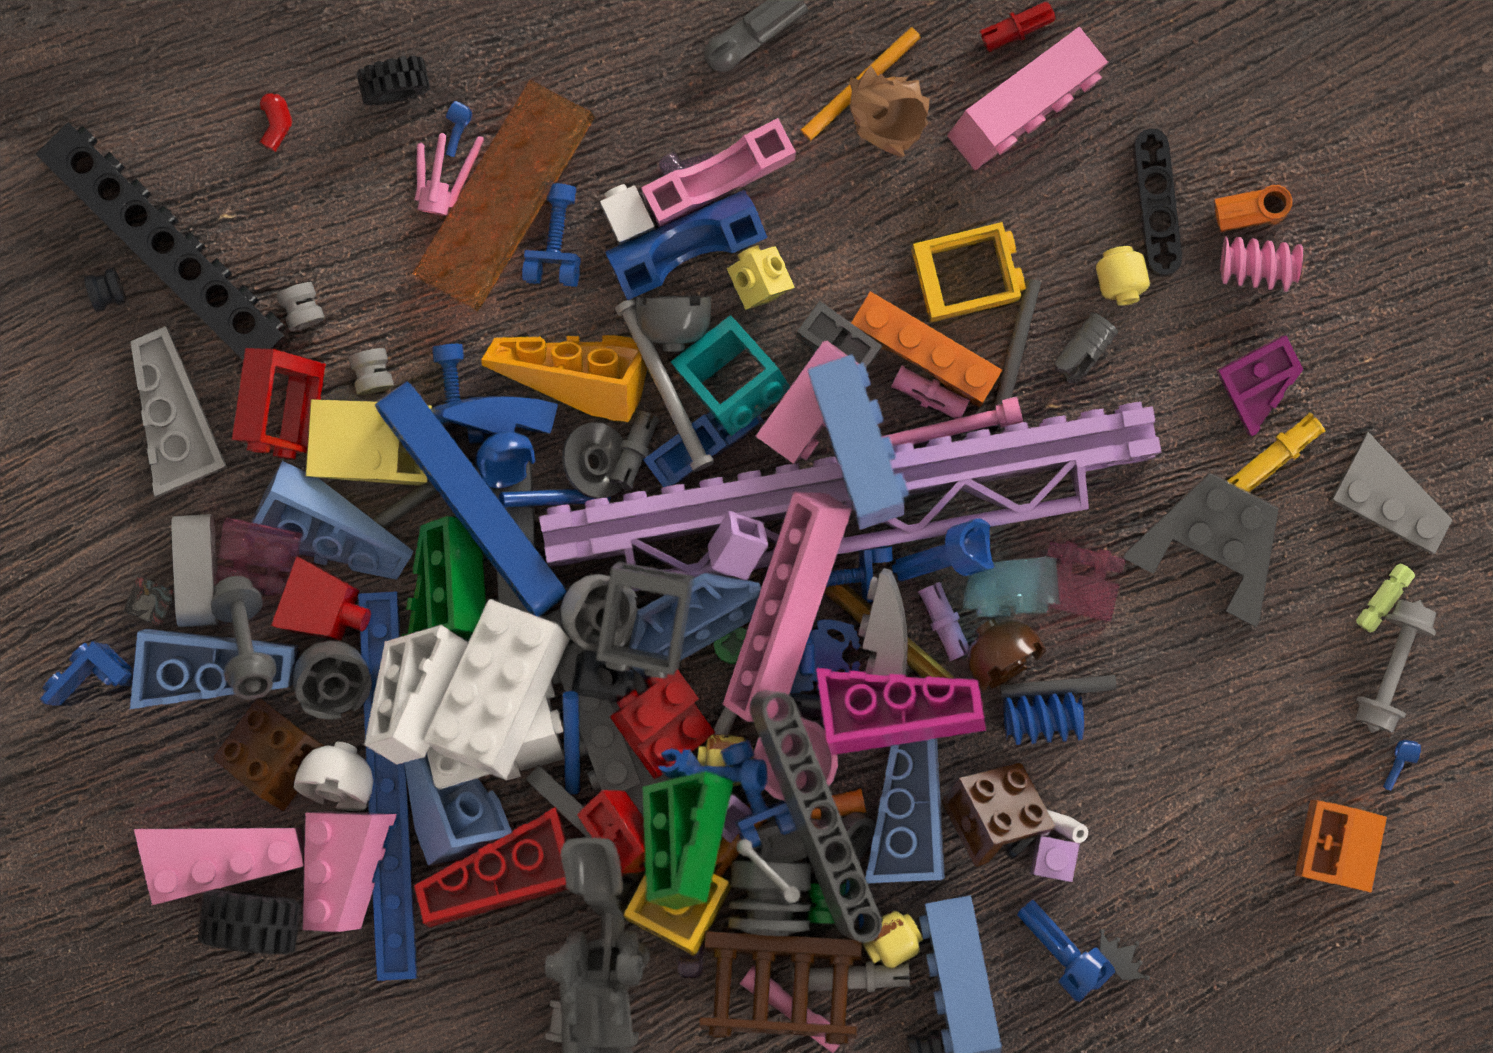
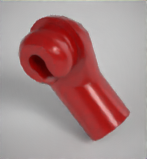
(278, 118)

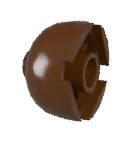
(1002, 652)

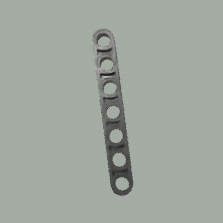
(828, 829)

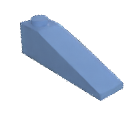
(329, 525)
(452, 819)

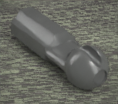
(751, 32)

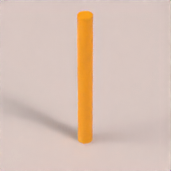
(843, 99)

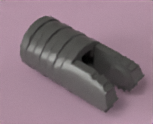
(1085, 347)

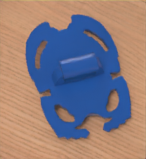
(824, 653)

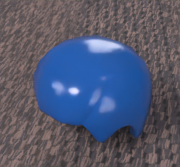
(504, 459)

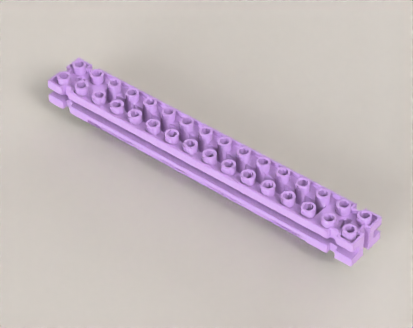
(1075, 446)

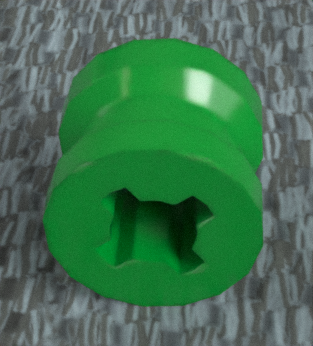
(731, 646)

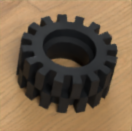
(393, 80)

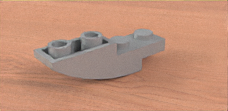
(885, 627)

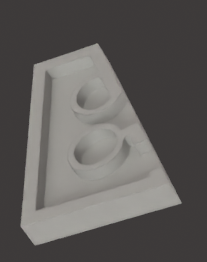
(1390, 498)

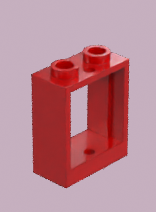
(254, 398)

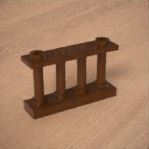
(802, 953)

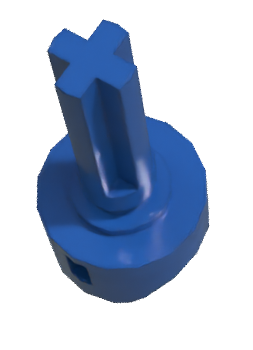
(964, 549)
(1082, 969)

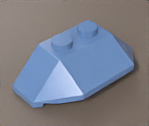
(715, 609)

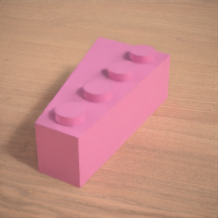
(1026, 98)

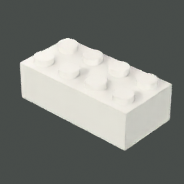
(497, 689)

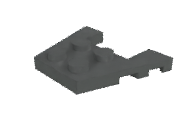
(1224, 526)

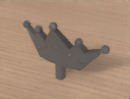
(1121, 958)

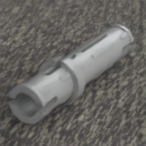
(862, 977)

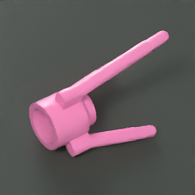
(435, 196)

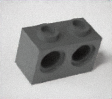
(829, 326)

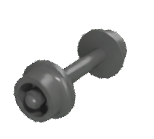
(251, 671)

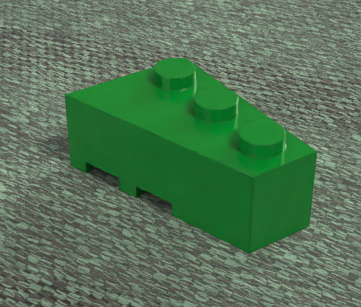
(448, 579)
(683, 837)

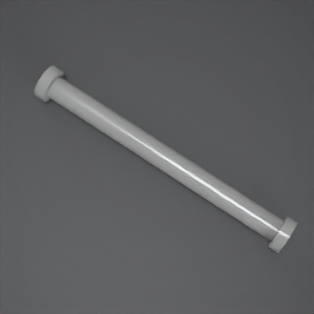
(665, 387)

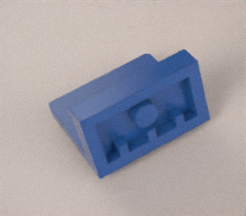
(86, 659)

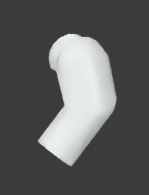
(1068, 827)

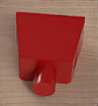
(319, 604)

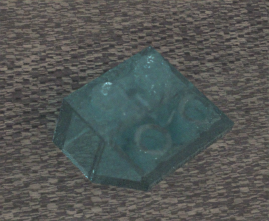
(1013, 584)

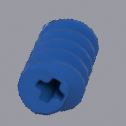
(1043, 718)

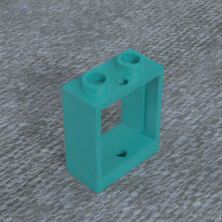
(714, 352)

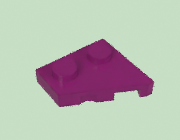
(1259, 381)

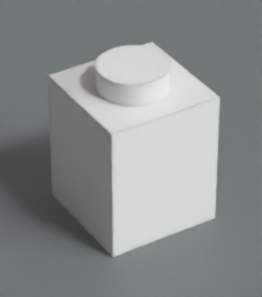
(626, 213)

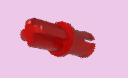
(1017, 26)

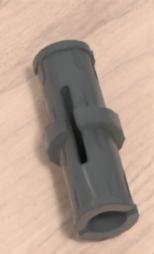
(634, 450)

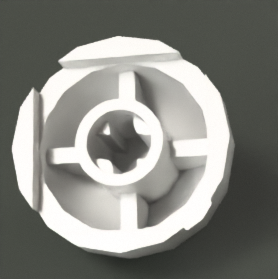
(335, 775)

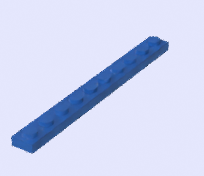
(393, 875)

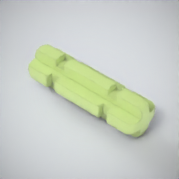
(1385, 598)

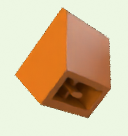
(1340, 845)

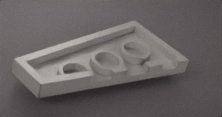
(175, 425)

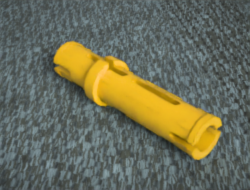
(1280, 452)

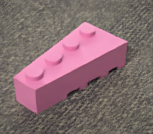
(202, 860)

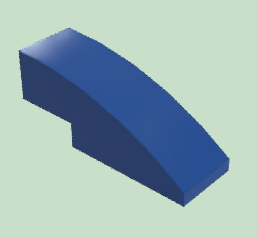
(499, 414)
(672, 461)

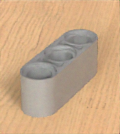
(194, 569)

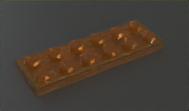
(503, 195)

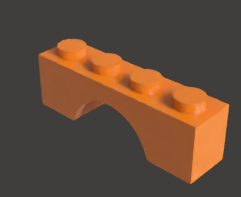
(927, 348)

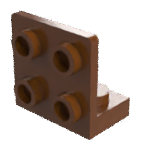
(266, 753)
(996, 810)

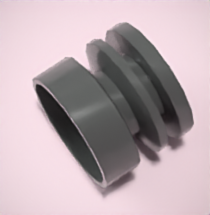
(766, 906)

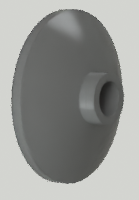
(602, 446)

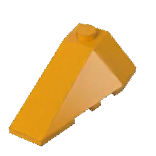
(590, 376)

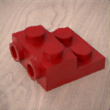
(661, 720)

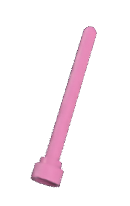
(1005, 415)

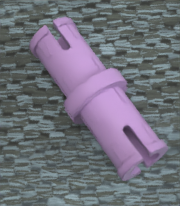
(944, 621)

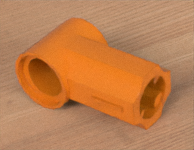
(1249, 209)

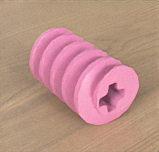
(1261, 263)

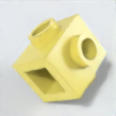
(760, 276)

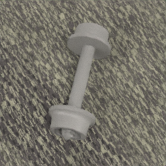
(1413, 619)

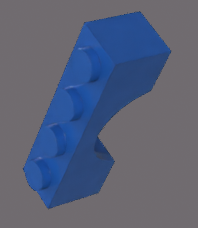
(717, 227)

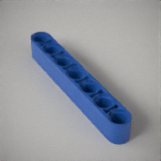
(471, 499)

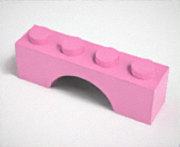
(712, 179)

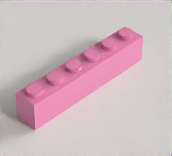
(788, 600)

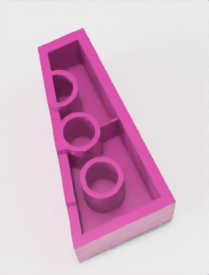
(894, 709)

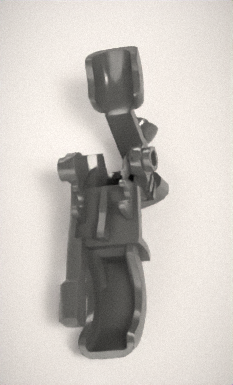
(601, 970)

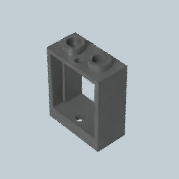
(650, 580)

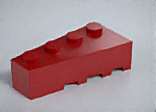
(499, 874)

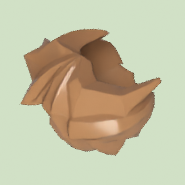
(888, 111)

